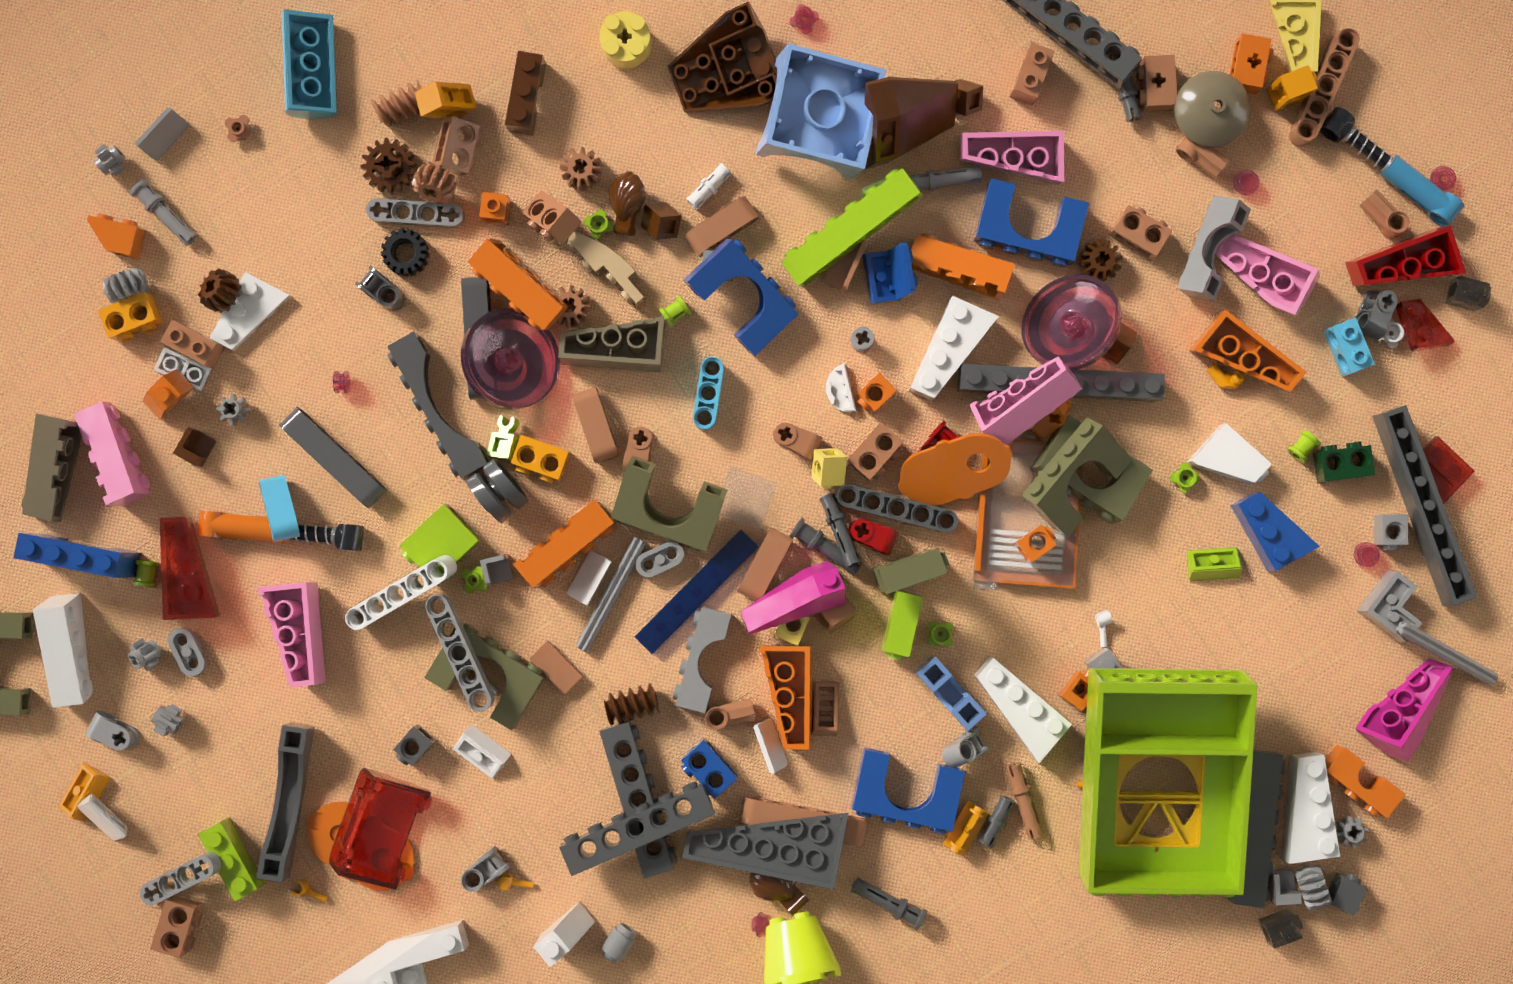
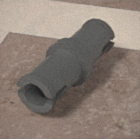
(996, 821)

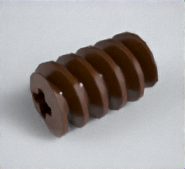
(630, 704)

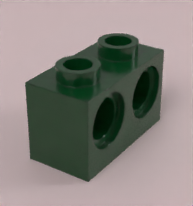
(1343, 462)

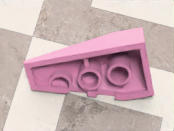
(1274, 276)

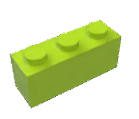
(237, 866)

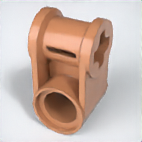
(801, 441)
(634, 449)

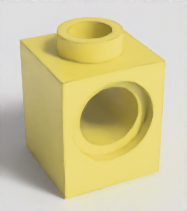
(829, 467)
(792, 636)

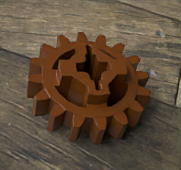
(377, 165)

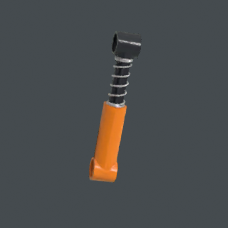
(258, 529)

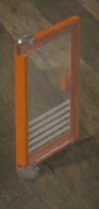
(1007, 517)

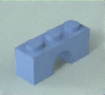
(950, 692)

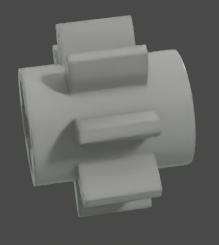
(109, 160)
(226, 410)
(144, 654)
(167, 720)
(1355, 836)

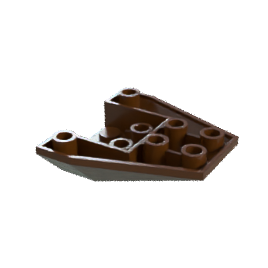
(727, 65)
(907, 114)

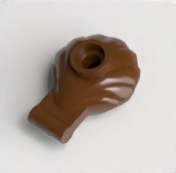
(626, 199)
(778, 890)

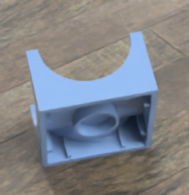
(820, 110)

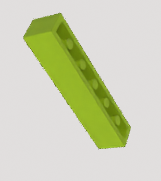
(852, 227)

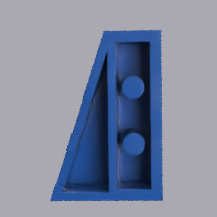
(1271, 532)

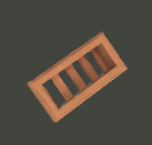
(825, 731)

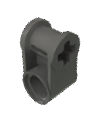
(378, 287)
(1374, 315)

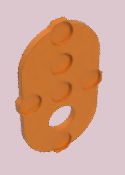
(943, 470)
(322, 831)

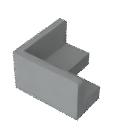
(1386, 603)

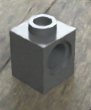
(424, 741)
(1347, 893)

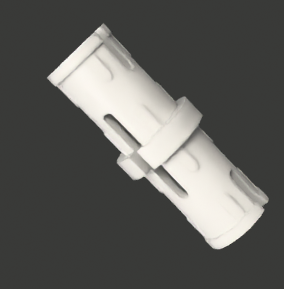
(709, 186)

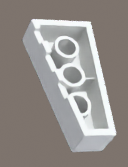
(952, 342)
(64, 649)
(1027, 714)
(1309, 812)

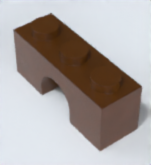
(523, 96)

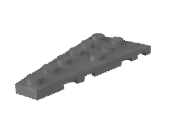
(786, 849)

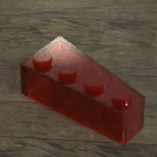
(184, 575)

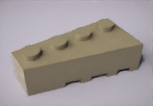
(619, 346)
(50, 467)

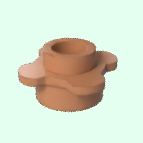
(245, 131)

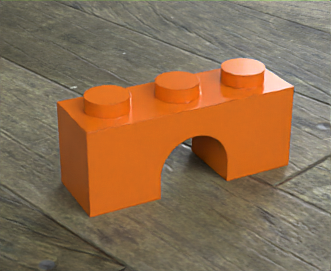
(1379, 797)

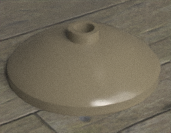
(1196, 111)

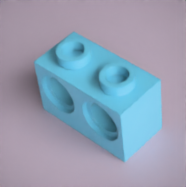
(1348, 347)

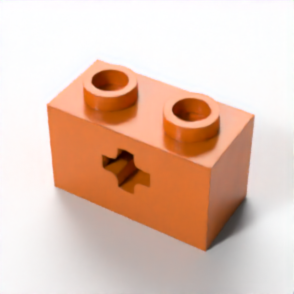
(1252, 49)

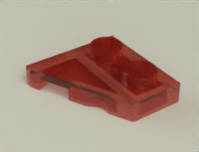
(1421, 326)
(1446, 467)

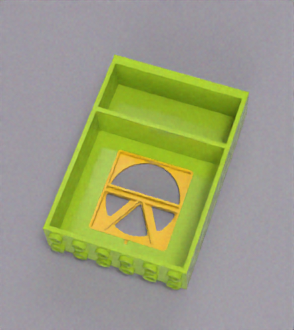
(1179, 714)

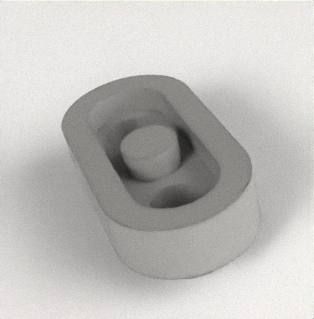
(660, 559)
(186, 653)

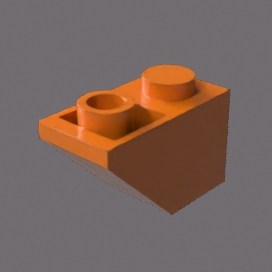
(118, 237)

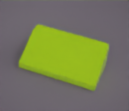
(1213, 564)

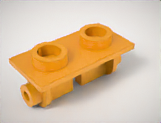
(965, 828)

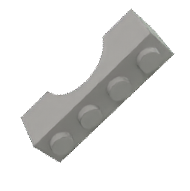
(1223, 219)
(694, 690)

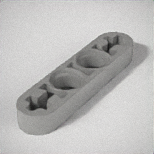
(415, 216)
(180, 879)

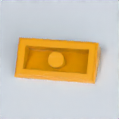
(86, 782)

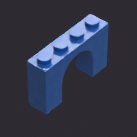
(996, 230)
(773, 309)
(79, 557)
(936, 812)

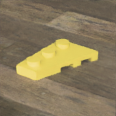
(1299, 31)

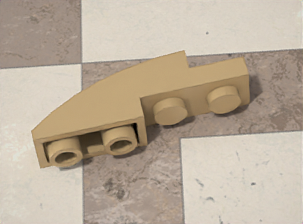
(598, 258)

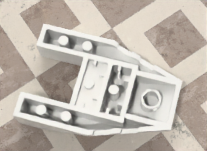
(402, 958)

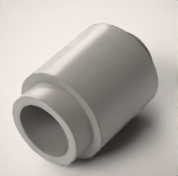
(619, 943)

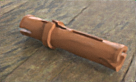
(1020, 789)

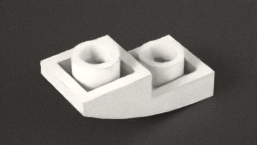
(190, 369)

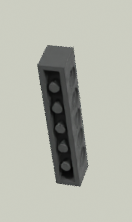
(1075, 41)
(612, 736)
(579, 860)

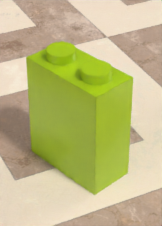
(438, 536)
(901, 625)

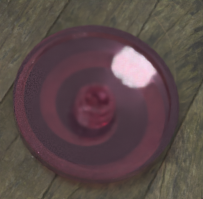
(1072, 320)
(509, 360)

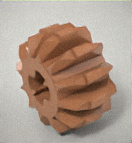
(590, 166)
(434, 183)
(579, 303)

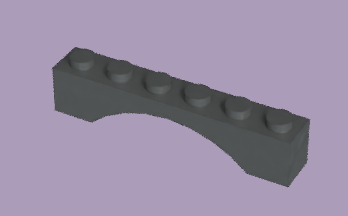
(413, 361)
(293, 764)

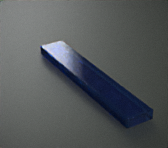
(696, 592)

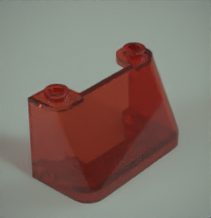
(377, 828)

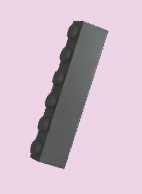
(1263, 817)

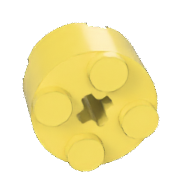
(615, 29)

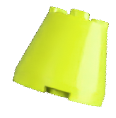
(798, 952)

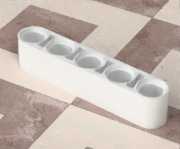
(409, 585)

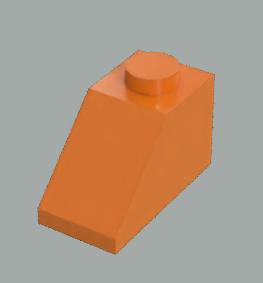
(167, 393)

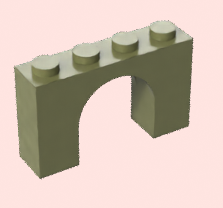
(1049, 489)
(1116, 497)
(635, 509)
(911, 570)
(15, 626)
(521, 679)

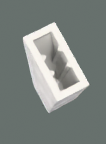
(1230, 456)
(563, 934)

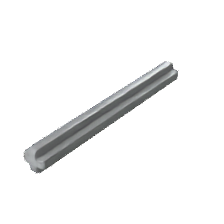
(610, 594)
(1446, 653)

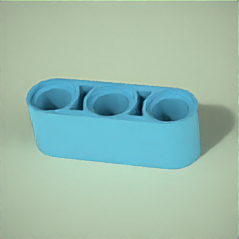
(706, 381)
(279, 508)

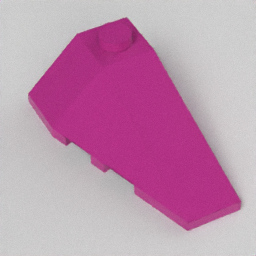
(800, 596)
(1405, 714)

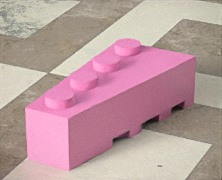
(112, 455)
(297, 630)

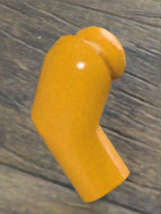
(1225, 380)

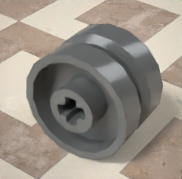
(493, 493)

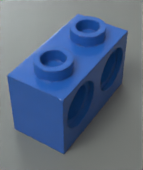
(714, 764)

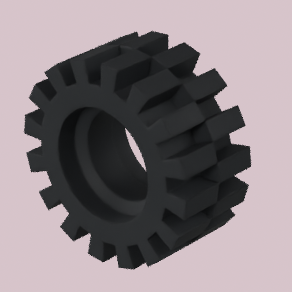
(394, 241)

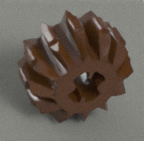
(1105, 252)
(219, 290)

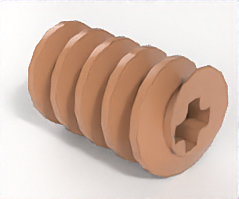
(397, 105)

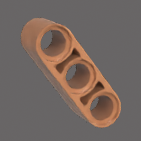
(722, 226)
(595, 425)
(765, 564)

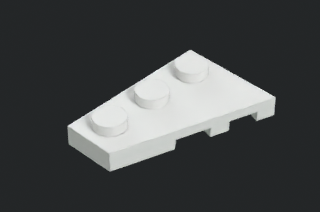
(253, 306)

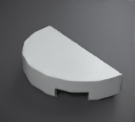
(839, 390)

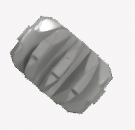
(125, 285)
(1313, 887)

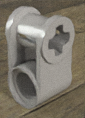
(108, 731)
(964, 749)
(487, 867)

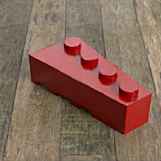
(1417, 257)

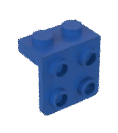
(890, 274)

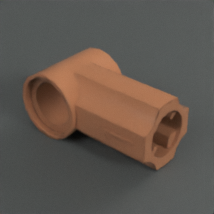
(1206, 158)
(1382, 212)
(733, 713)

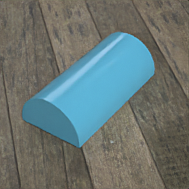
(308, 64)

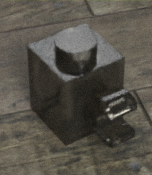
(1468, 293)
(1281, 928)

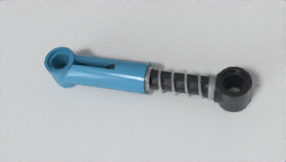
(1440, 205)

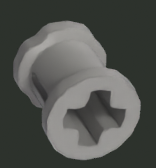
(869, 337)

